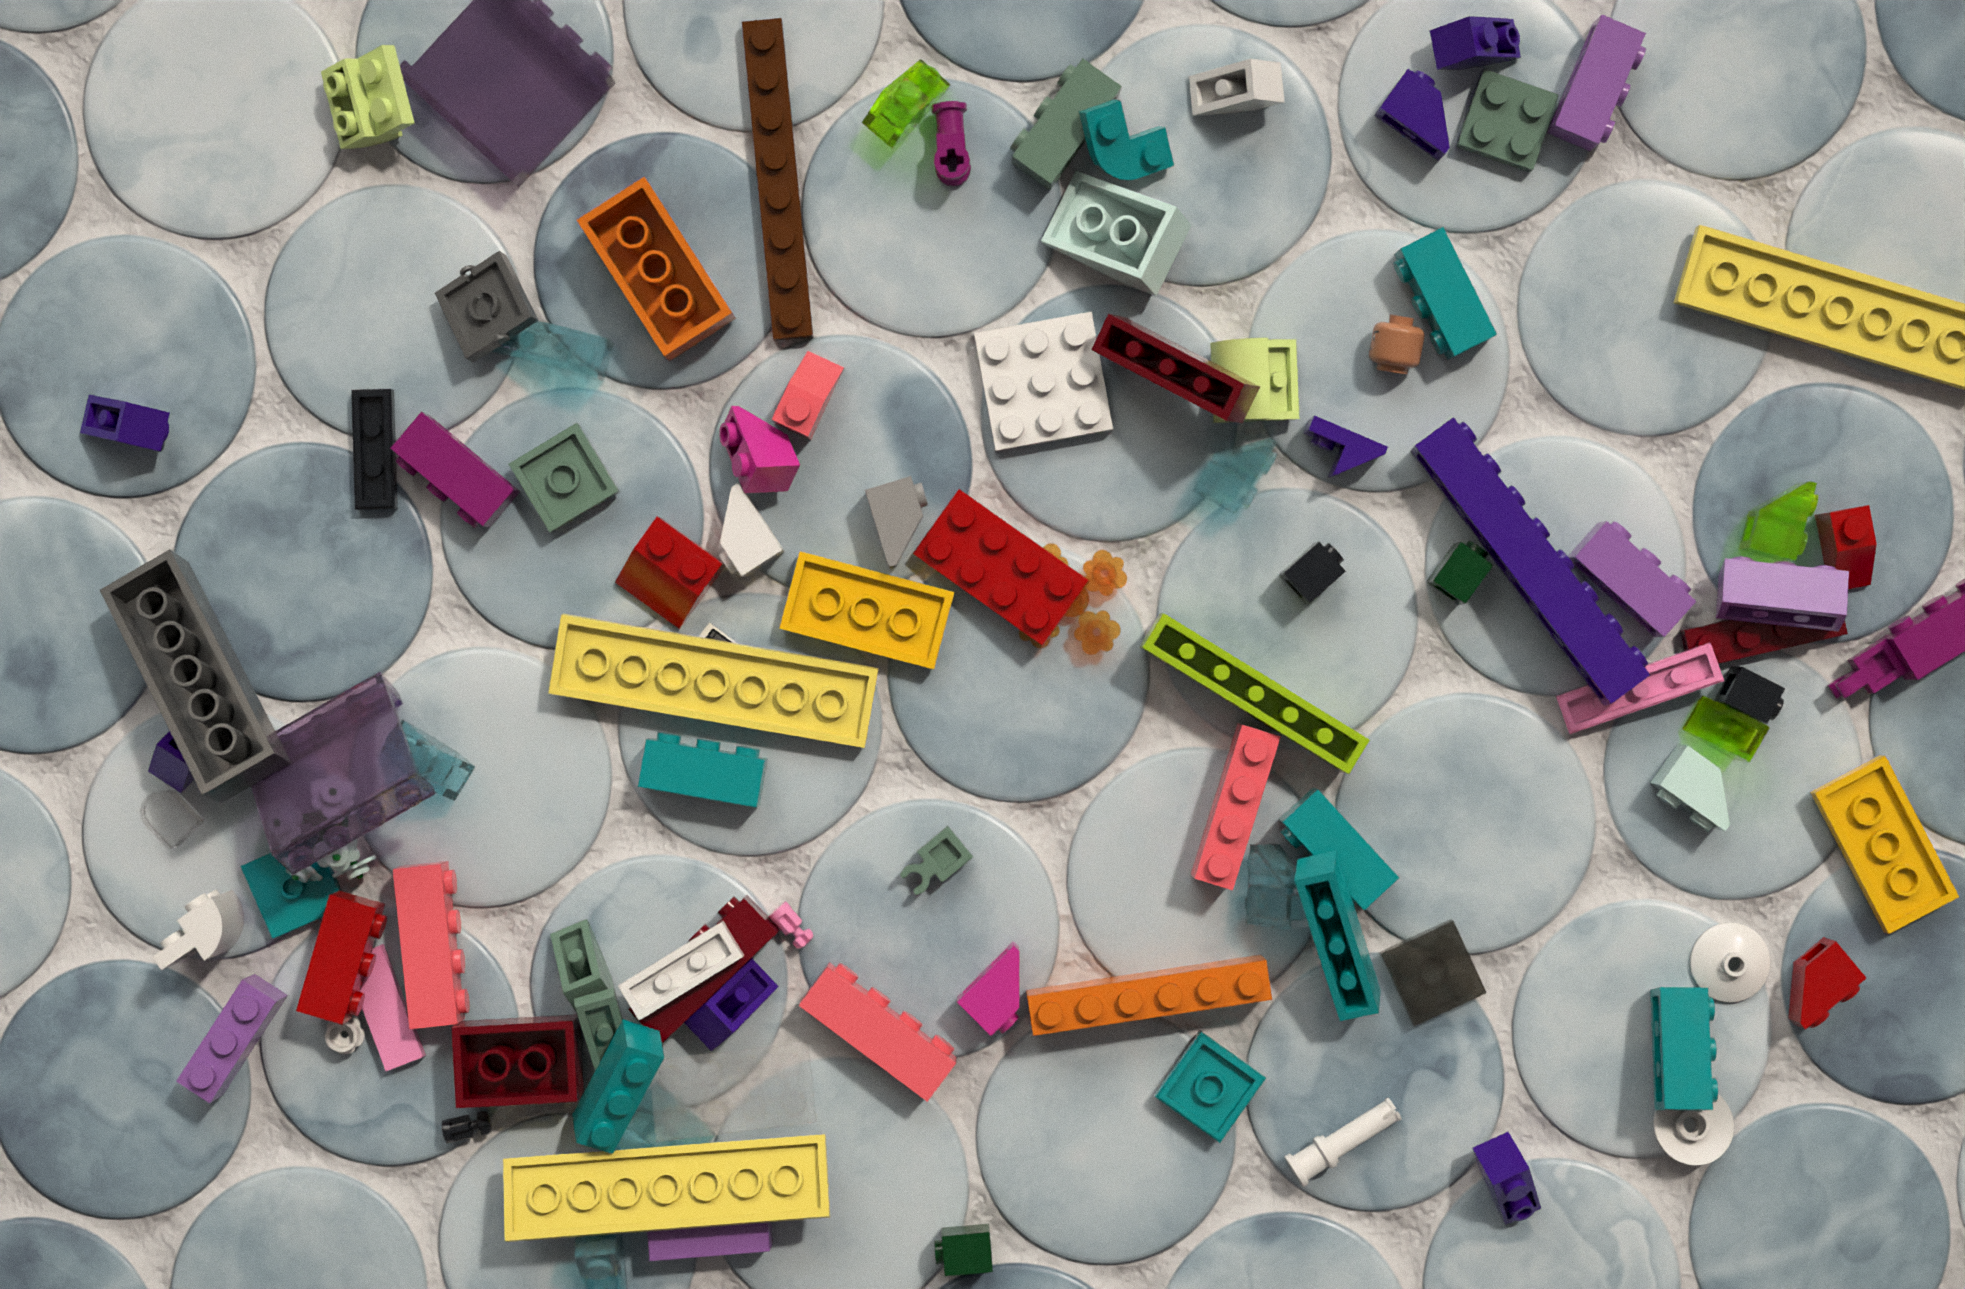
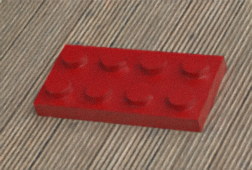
(1001, 567)

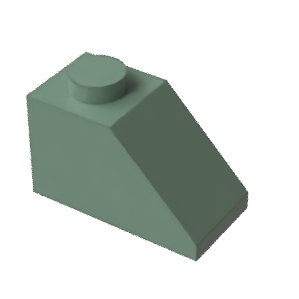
(580, 961)

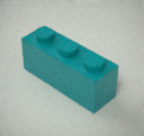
(1443, 294)
(703, 770)
(1323, 829)
(1683, 1049)
(617, 1086)

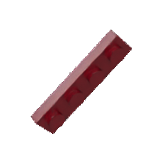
(1743, 639)

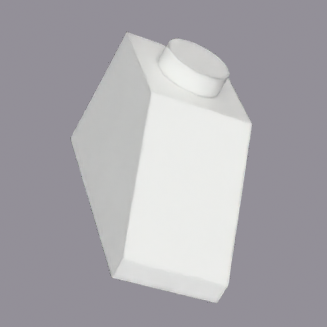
(1237, 88)
(746, 535)

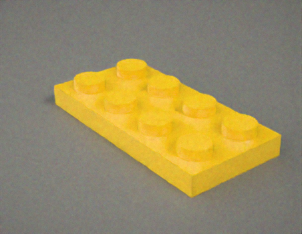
(866, 610)
(1884, 844)

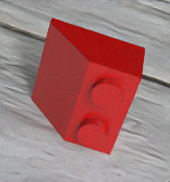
(669, 572)

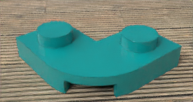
(1116, 151)

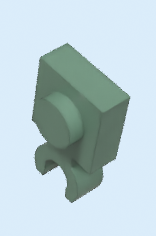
(940, 856)

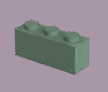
(1059, 131)

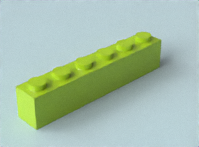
(1254, 693)

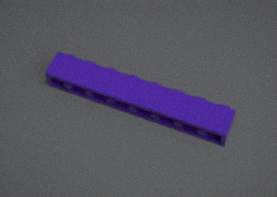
(1530, 561)

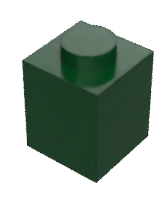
(1460, 571)
(964, 1250)

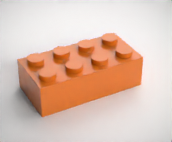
(656, 269)

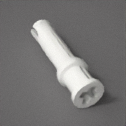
(1326, 1151)

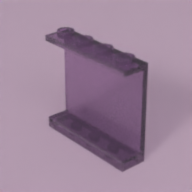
(510, 81)
(343, 777)

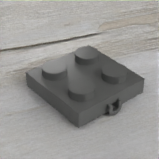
(486, 306)

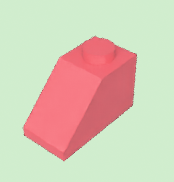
(807, 395)

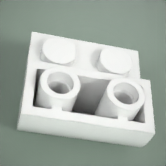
(208, 928)

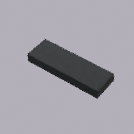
(372, 458)

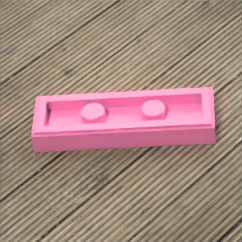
(388, 1015)

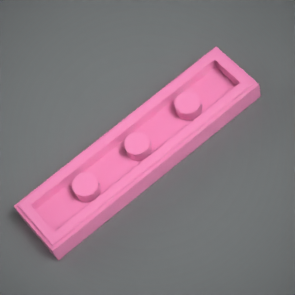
(1667, 680)

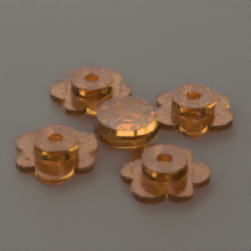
(1088, 620)

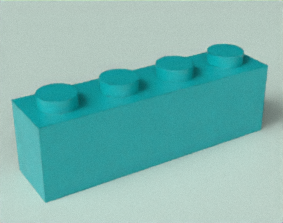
(1337, 935)

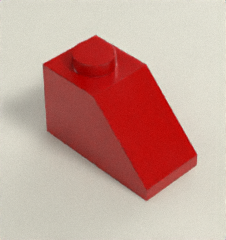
(1849, 543)

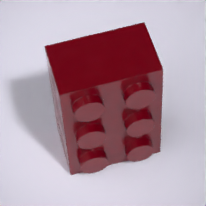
(517, 1061)

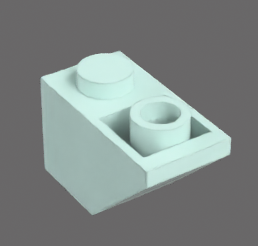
(1696, 785)

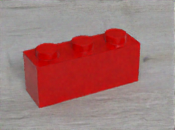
(342, 957)

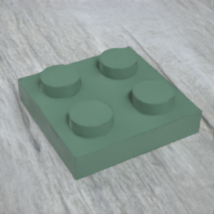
(1507, 120)
(564, 477)

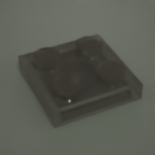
(1432, 972)

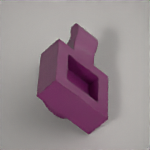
(1871, 668)

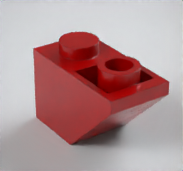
(1820, 981)

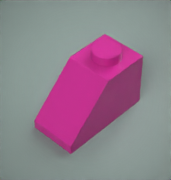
(995, 993)

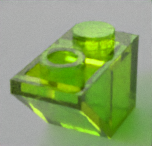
(905, 103)
(1779, 523)

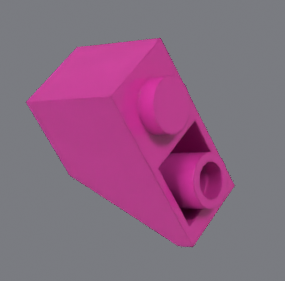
(758, 452)

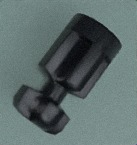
(463, 1127)

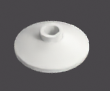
(1711, 958)
(1703, 1145)

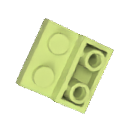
(368, 98)
(1268, 365)

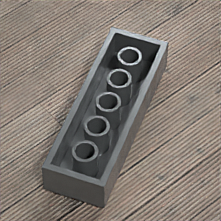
(195, 677)

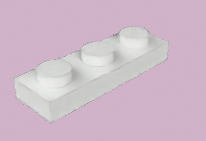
(681, 970)

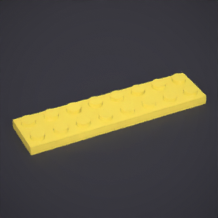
(1824, 305)
(713, 680)
(666, 1188)

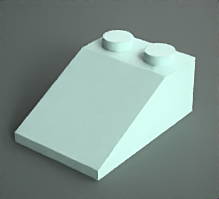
(1117, 232)

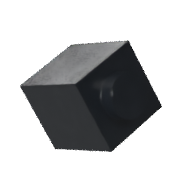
(1313, 571)
(1751, 694)

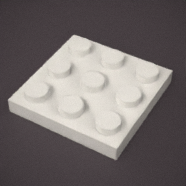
(1043, 381)

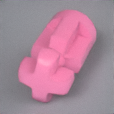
(789, 923)

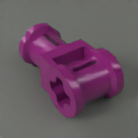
(951, 142)

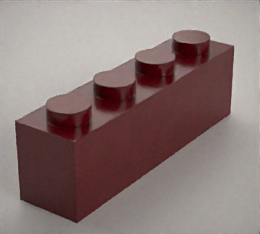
(1175, 368)
(750, 930)

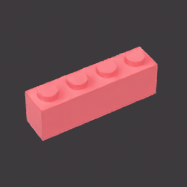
(1235, 806)
(430, 944)
(878, 1030)

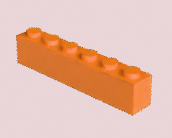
(1149, 994)

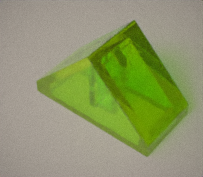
(1725, 729)

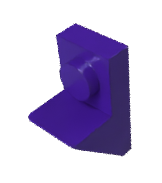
(1353, 447)

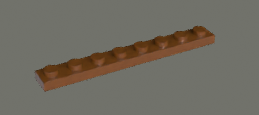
(777, 179)

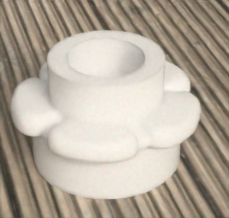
(344, 1045)

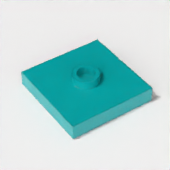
(285, 901)
(1210, 1086)

